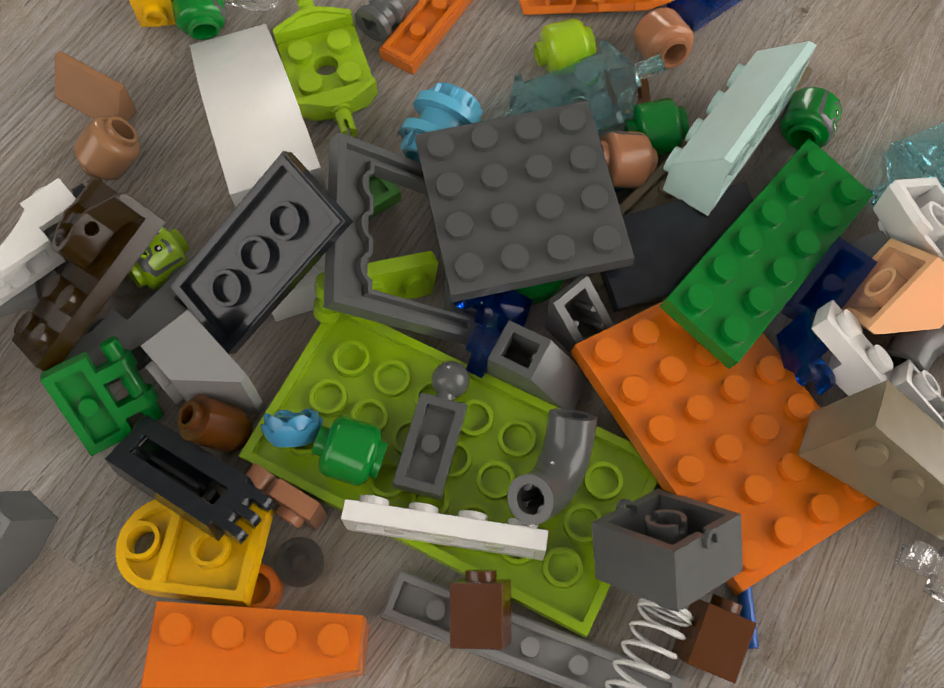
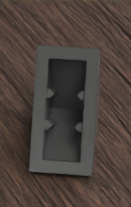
(576, 313)

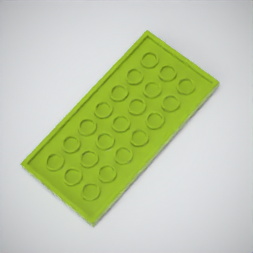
(377, 378)

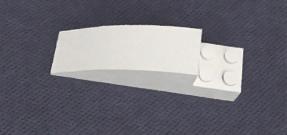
(253, 122)

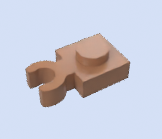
(293, 504)

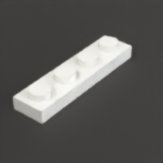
(425, 524)

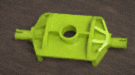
(325, 38)

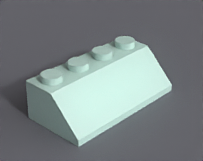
(735, 125)

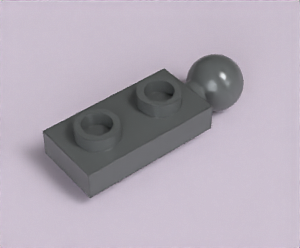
(434, 434)

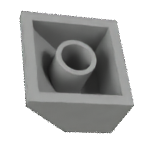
(193, 363)

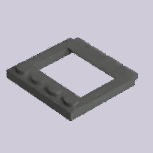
(346, 261)

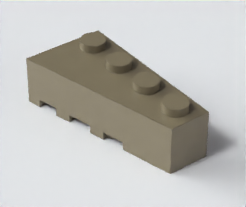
(883, 450)

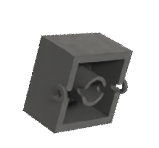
(667, 548)

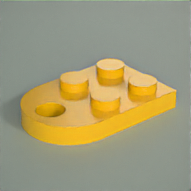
(188, 561)

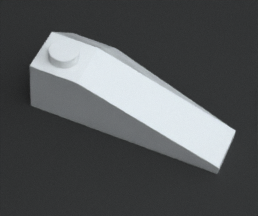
(914, 213)

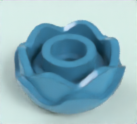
(291, 428)

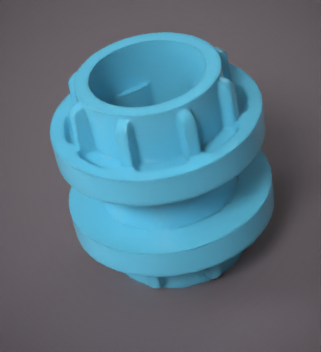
(438, 109)

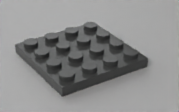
(522, 201)

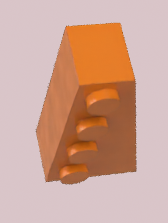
(251, 647)

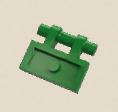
(88, 402)

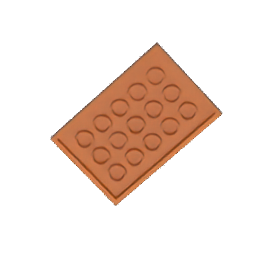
(721, 435)

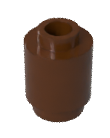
(214, 424)

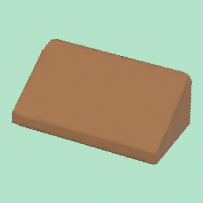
(90, 90)

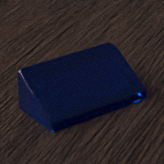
(833, 278)

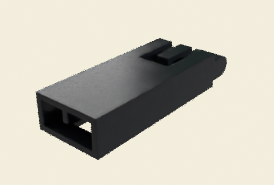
(181, 473)

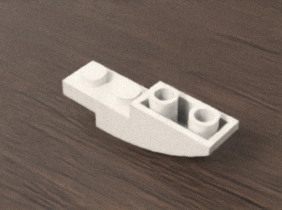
(862, 365)

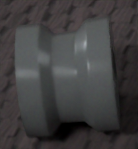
(379, 17)

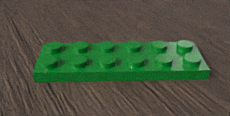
(766, 253)

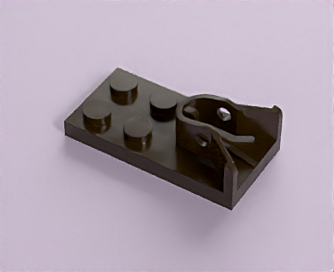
(101, 253)

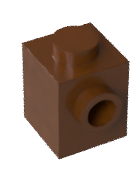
(480, 611)
(716, 638)

